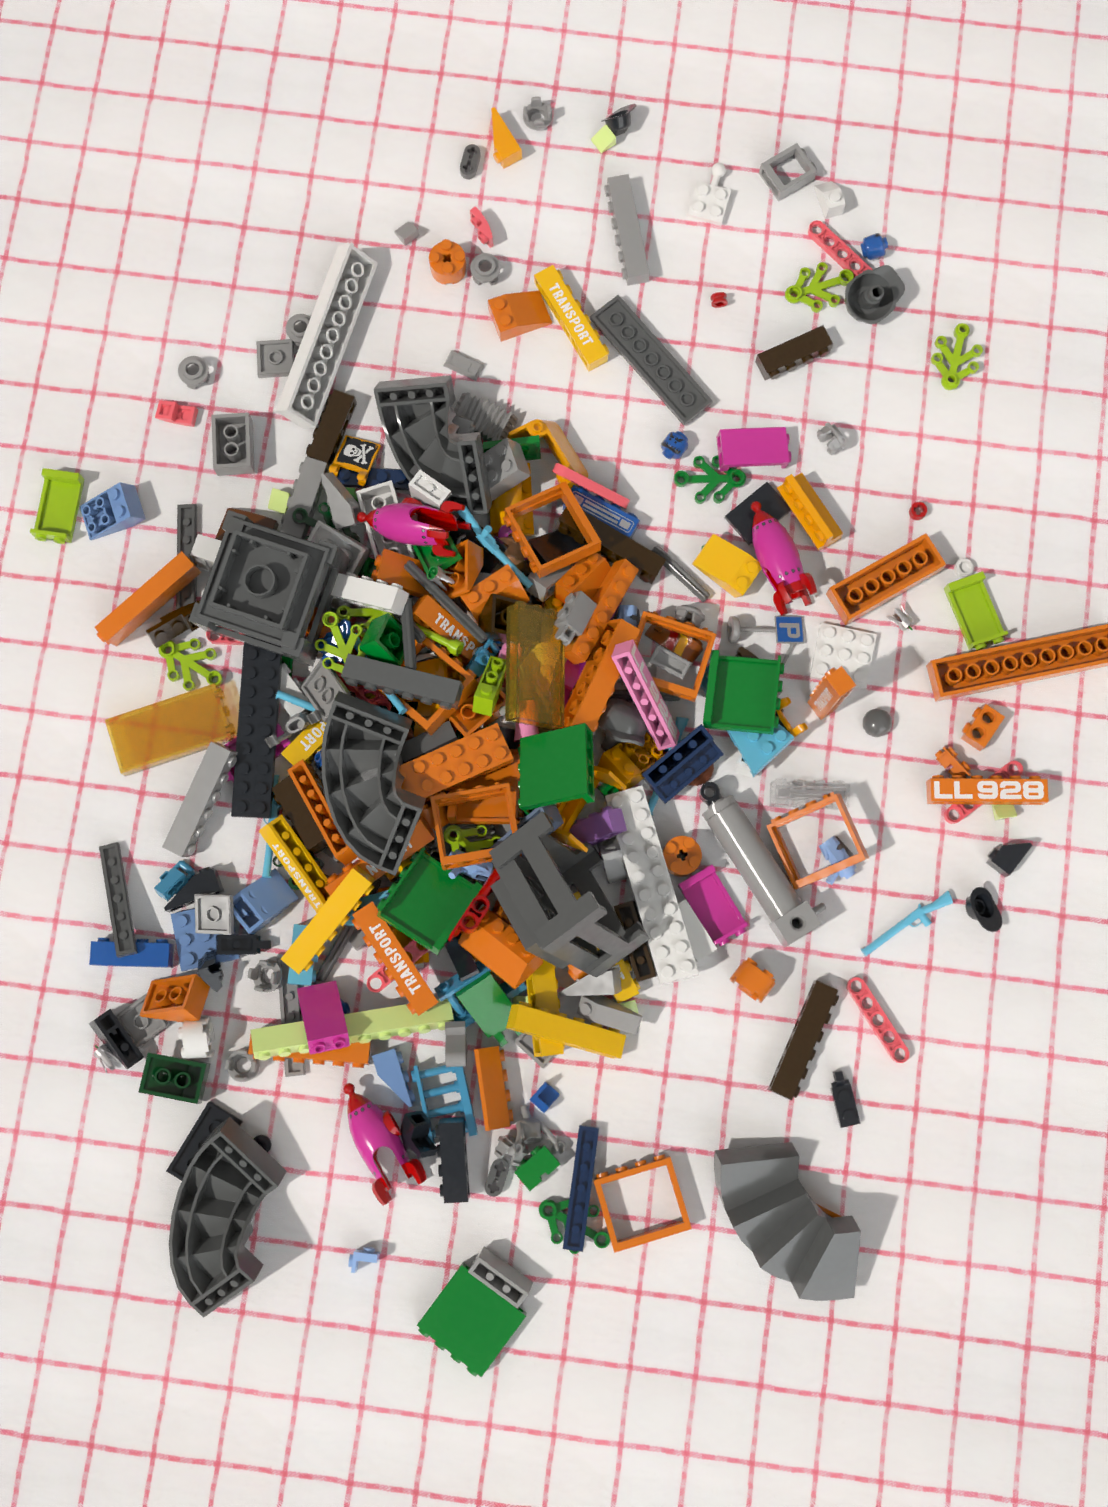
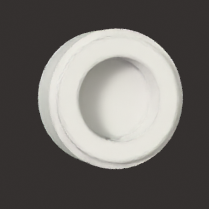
(963, 568)

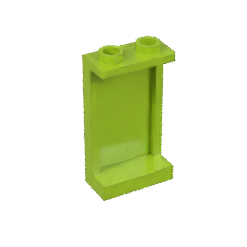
(58, 506)
(975, 612)

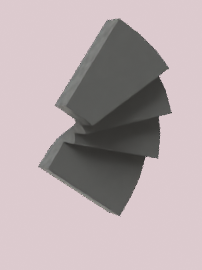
(422, 437)
(365, 783)
(216, 1214)
(784, 1223)

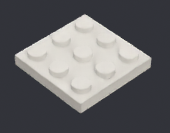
(845, 648)

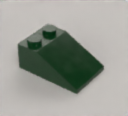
(174, 1078)

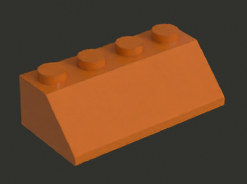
(500, 950)
(492, 1088)

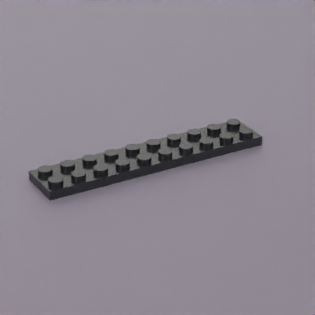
(256, 722)

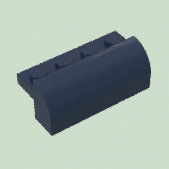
(682, 764)

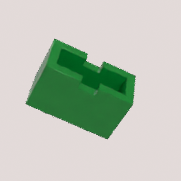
(532, 1169)

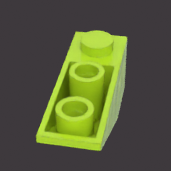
(489, 686)

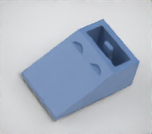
(112, 511)
(262, 901)

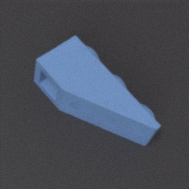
(391, 1072)

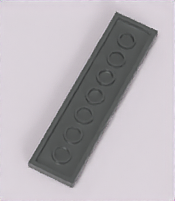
(651, 360)

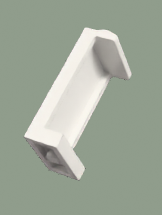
(428, 490)

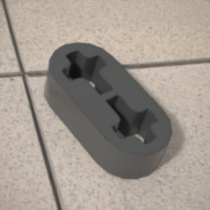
(474, 162)
(492, 1175)

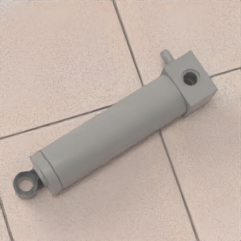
(759, 868)

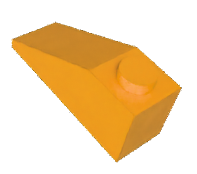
(505, 146)

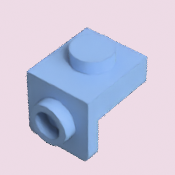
(366, 1255)

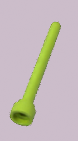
(454, 646)

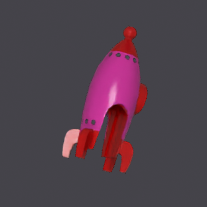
(419, 529)
(780, 560)
(370, 1131)

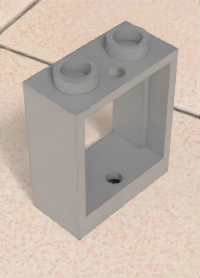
(772, 180)

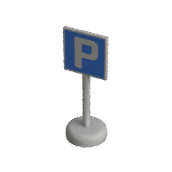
(787, 628)

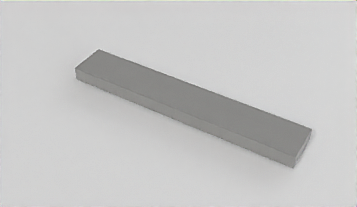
(290, 1013)

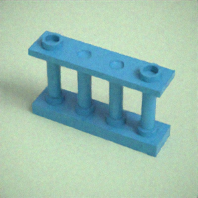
(449, 987)
(459, 1086)

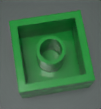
(384, 640)

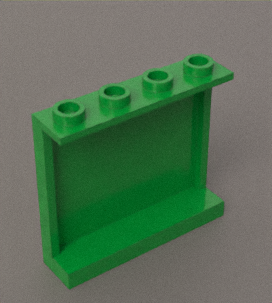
(743, 694)
(556, 767)
(427, 902)
(470, 1321)

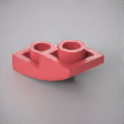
(482, 225)

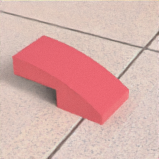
(176, 414)

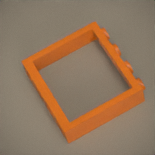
(543, 498)
(687, 629)
(441, 714)
(461, 796)
(795, 814)
(652, 1235)

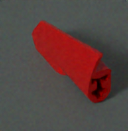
(472, 911)

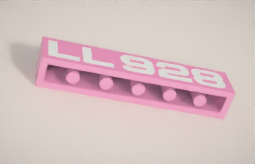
(645, 694)

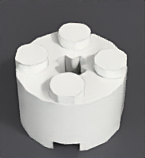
(197, 1039)

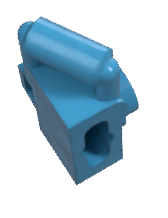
(481, 657)
(174, 880)

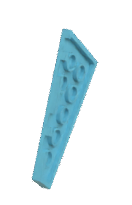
(756, 748)

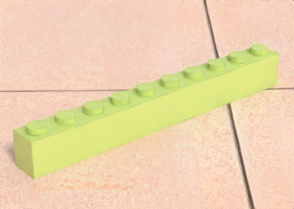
(361, 1028)

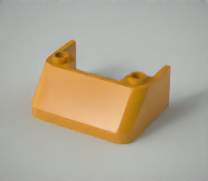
(557, 443)
(570, 809)

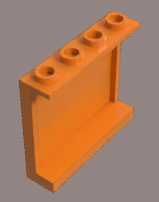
(493, 809)

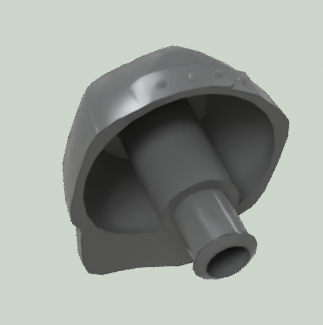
(873, 294)
(622, 723)

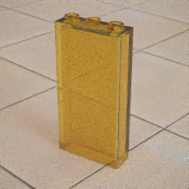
(534, 667)
(170, 729)

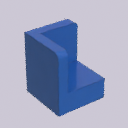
(544, 1097)

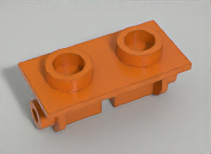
(949, 757)

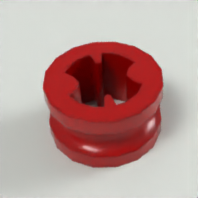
(718, 299)
(922, 506)

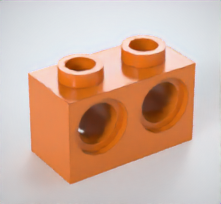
(985, 729)

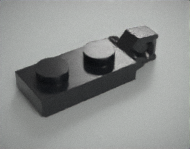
(240, 944)
(844, 1101)

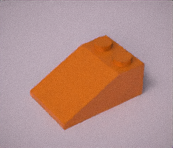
(518, 313)
(464, 570)
(471, 722)
(176, 998)

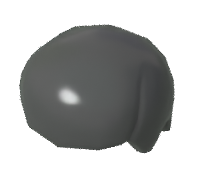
(877, 722)

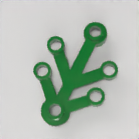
(712, 479)
(556, 1213)

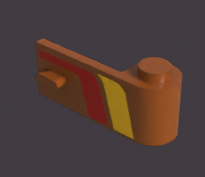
(676, 642)

